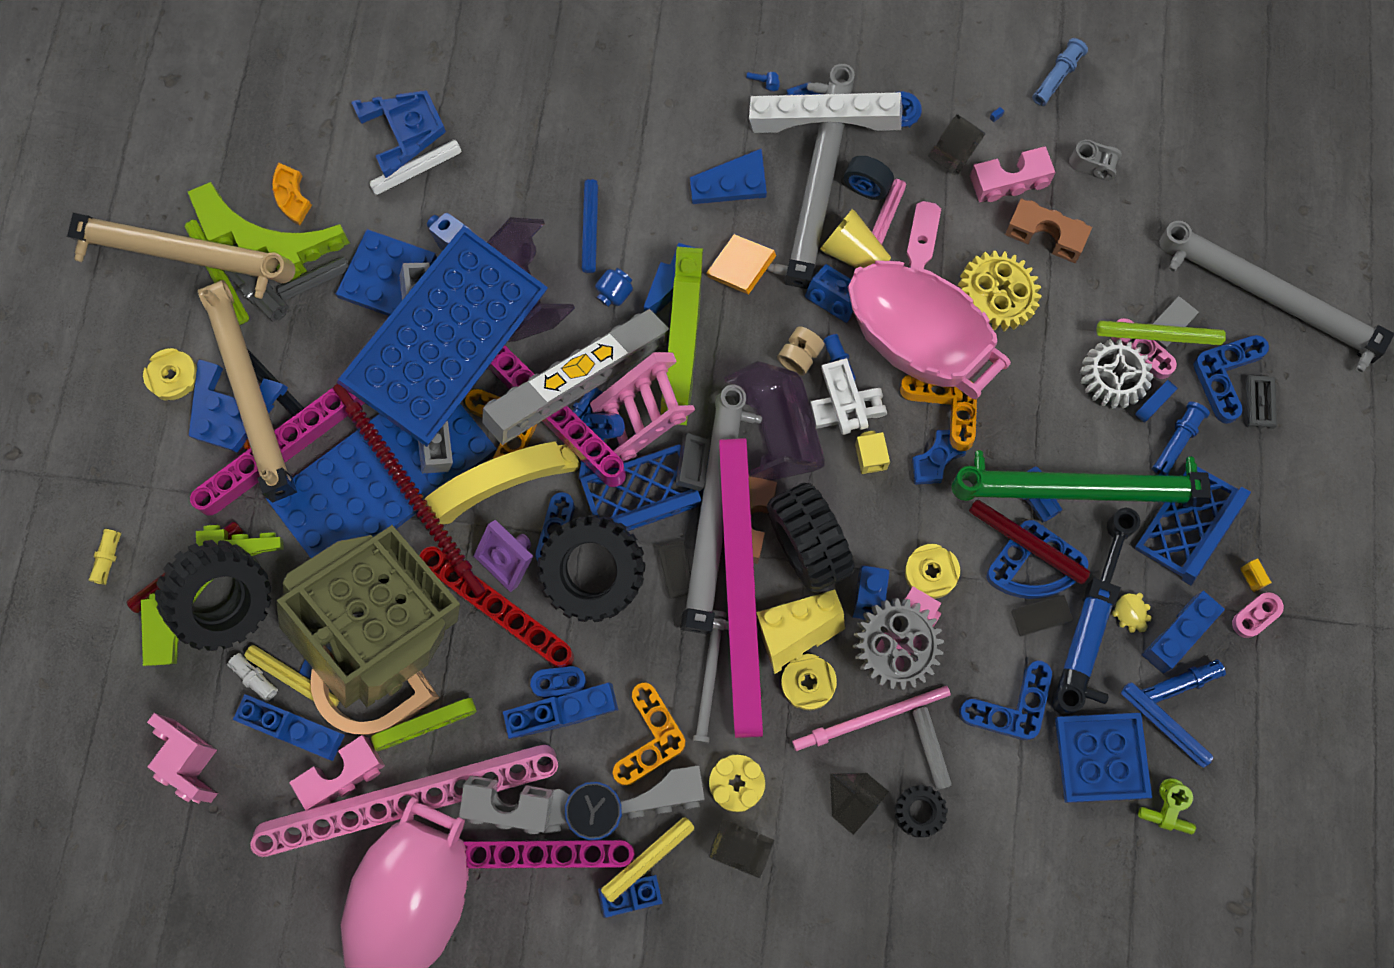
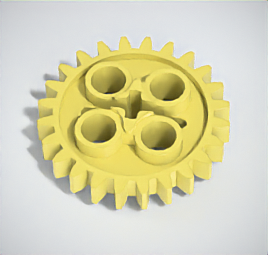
(1001, 289)

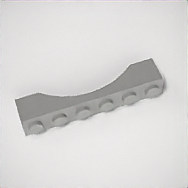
(676, 789)

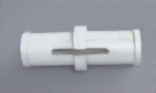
(252, 677)

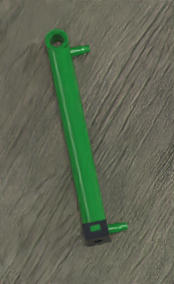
(1190, 490)

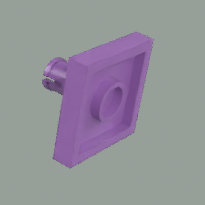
(504, 555)

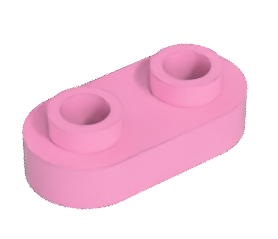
(1256, 616)

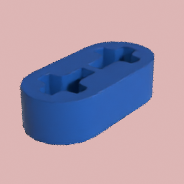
(1156, 401)
(604, 421)

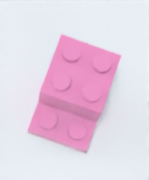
(181, 759)

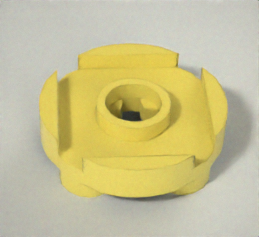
(158, 368)
(939, 558)
(799, 695)
(727, 770)

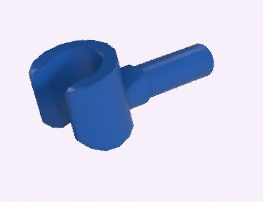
(771, 79)

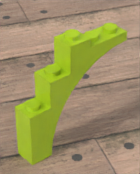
(228, 228)
(158, 641)

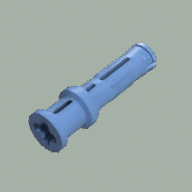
(1065, 64)

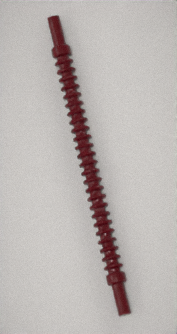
(462, 567)

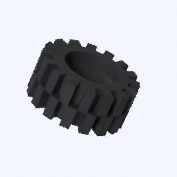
(937, 806)

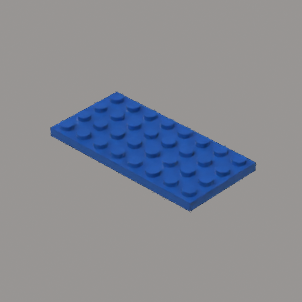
(443, 336)
(352, 494)

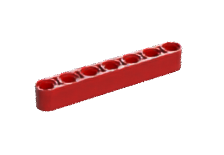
(505, 616)

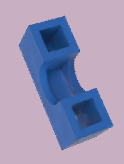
(1183, 632)

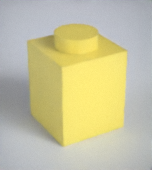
(872, 452)

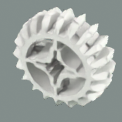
(1135, 371)

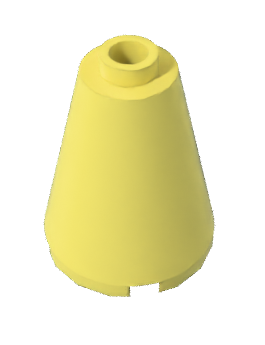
(855, 243)

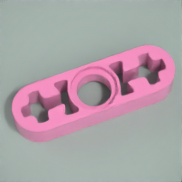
(1162, 355)

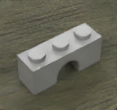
(483, 805)

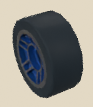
(868, 177)

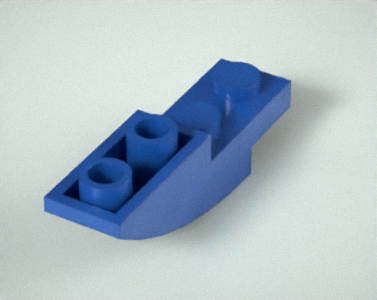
(560, 711)
(288, 727)

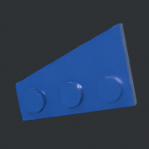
(731, 181)

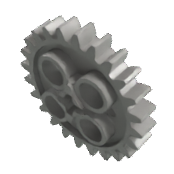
(883, 663)

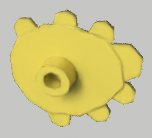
(1132, 612)

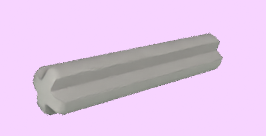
(932, 748)

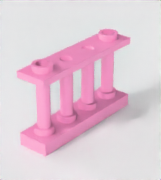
(624, 392)

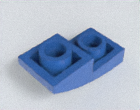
(640, 895)

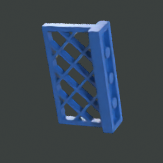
(654, 510)
(1209, 539)

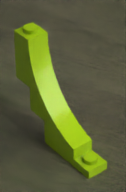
(684, 324)

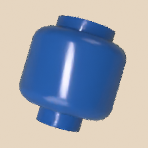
(614, 287)

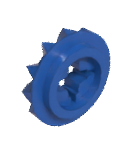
(913, 108)

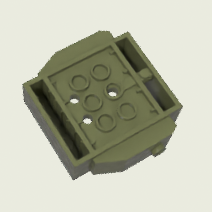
(390, 638)

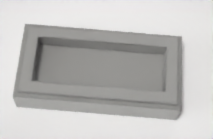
(1177, 314)

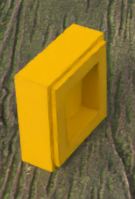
(1255, 575)

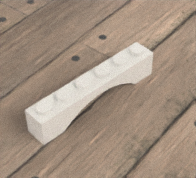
(868, 110)

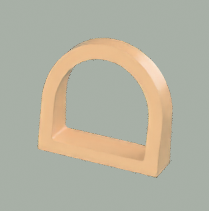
(423, 697)

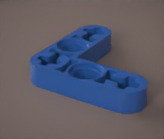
(1220, 366)
(1014, 717)

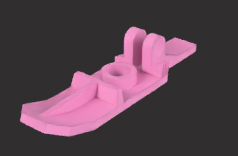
(925, 229)

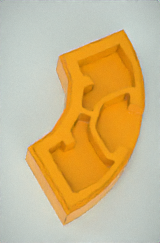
(287, 193)

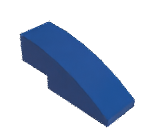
(662, 286)

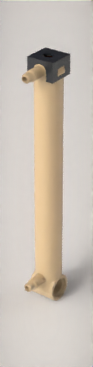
(180, 248)
(274, 478)

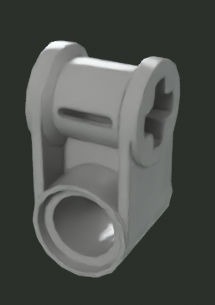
(1097, 159)

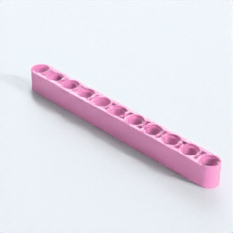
(390, 798)

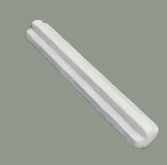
(416, 167)

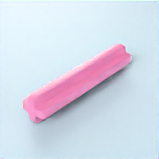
(889, 209)

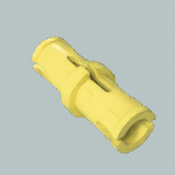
(104, 557)

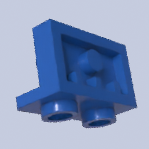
(830, 292)

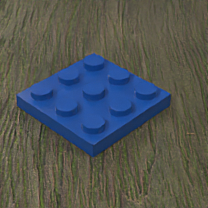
(375, 271)
(1103, 757)

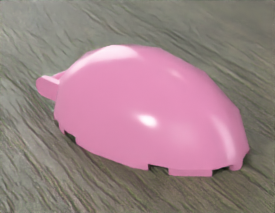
(925, 326)
(406, 894)

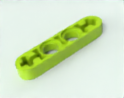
(423, 724)

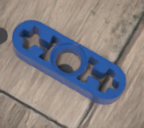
(553, 510)

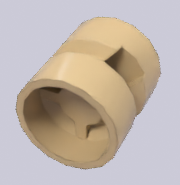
(802, 347)

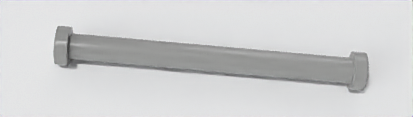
(709, 681)

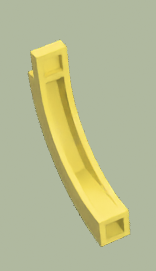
(497, 475)

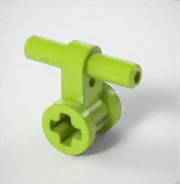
(1172, 805)

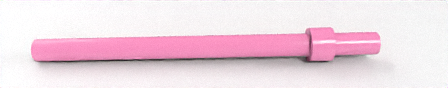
(821, 736)

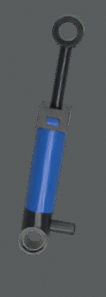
(1098, 602)

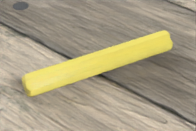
(282, 672)
(647, 859)

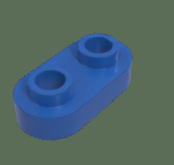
(558, 681)

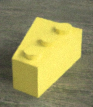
(799, 626)

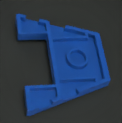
(412, 121)
(216, 415)

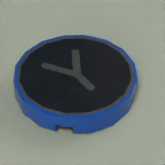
(593, 811)

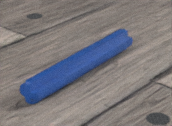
(589, 226)
(1167, 724)

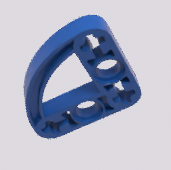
(1030, 591)

